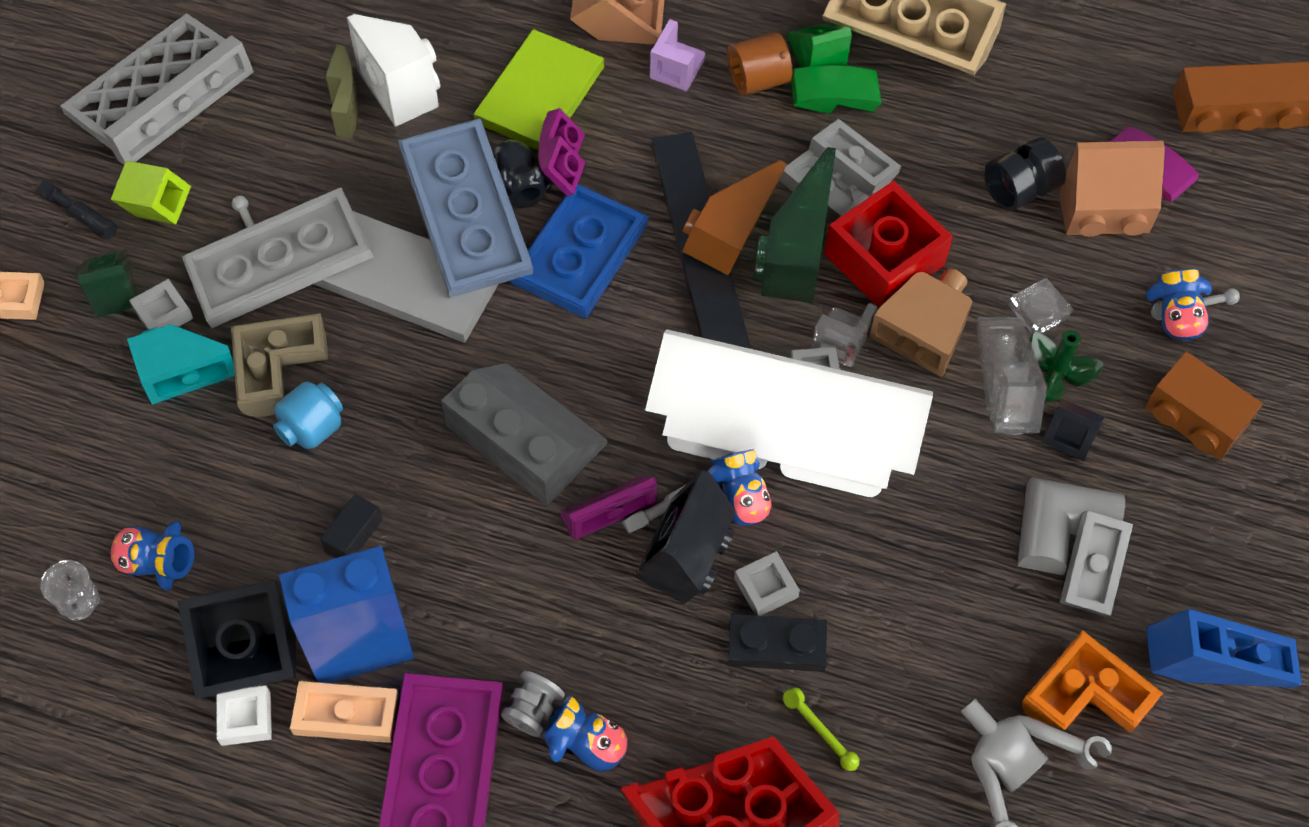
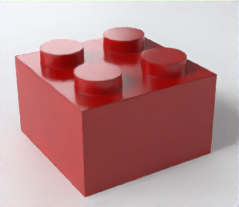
(886, 243)

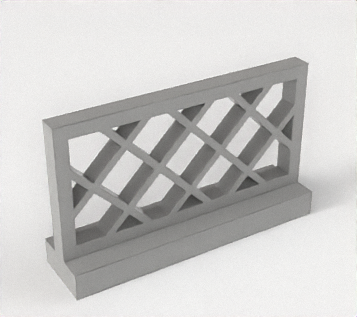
(168, 103)

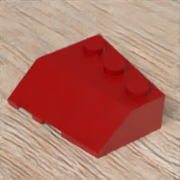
(738, 789)

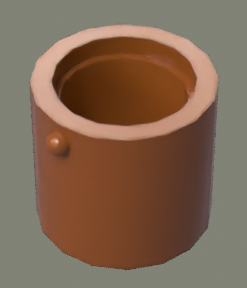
(759, 63)

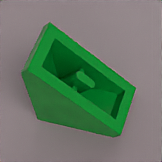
(821, 45)

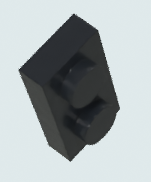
(777, 642)

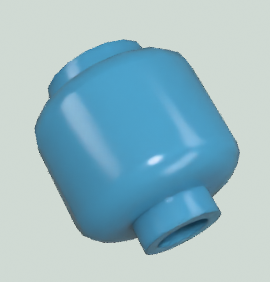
(307, 415)

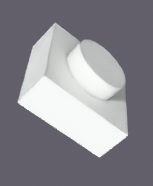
(244, 716)

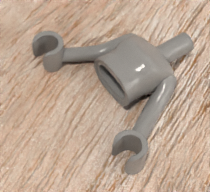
(1012, 757)

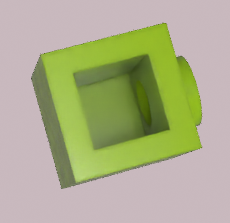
(144, 186)

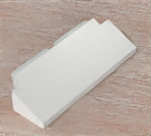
(804, 415)

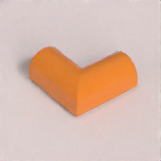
(1093, 675)

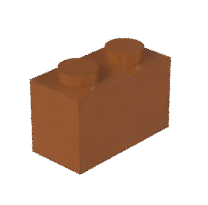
(1203, 406)

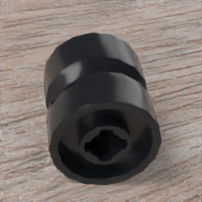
(1021, 174)

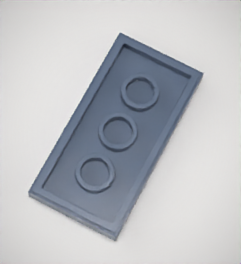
(465, 207)

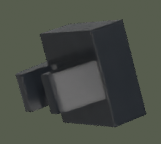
(1072, 429)

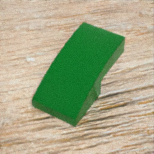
(828, 86)

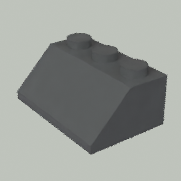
(521, 429)

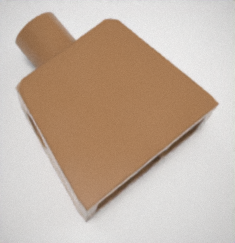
(924, 319)

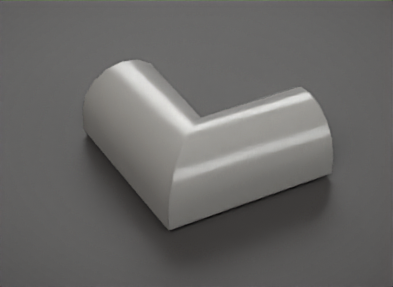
(1054, 513)

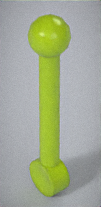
(794, 699)

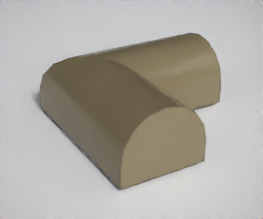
(261, 352)

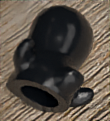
(521, 178)

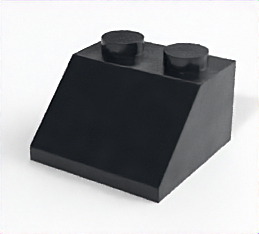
(689, 540)
(238, 638)

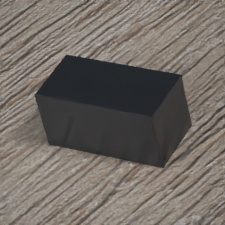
(351, 527)

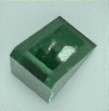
(108, 282)

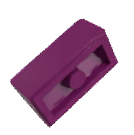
(610, 506)

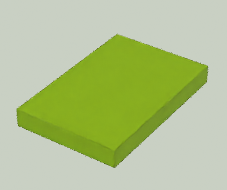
(538, 80)

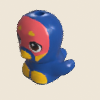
(1182, 305)
(742, 486)
(144, 552)
(590, 737)

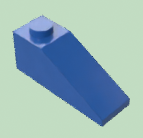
(1220, 651)

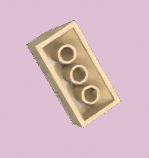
(940, 30)

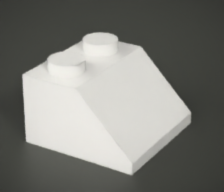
(395, 66)

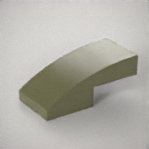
(342, 93)

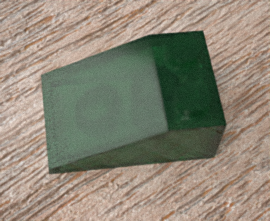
(792, 252)

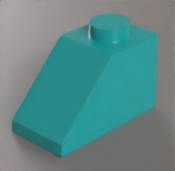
(178, 361)

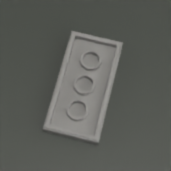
(276, 257)
(407, 282)

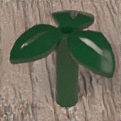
(1061, 364)

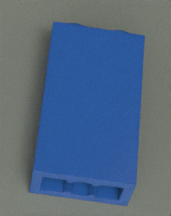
(347, 615)

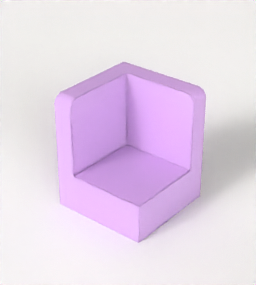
(673, 61)

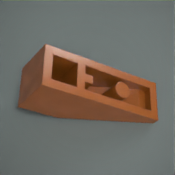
(729, 218)

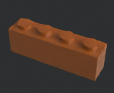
(1243, 97)

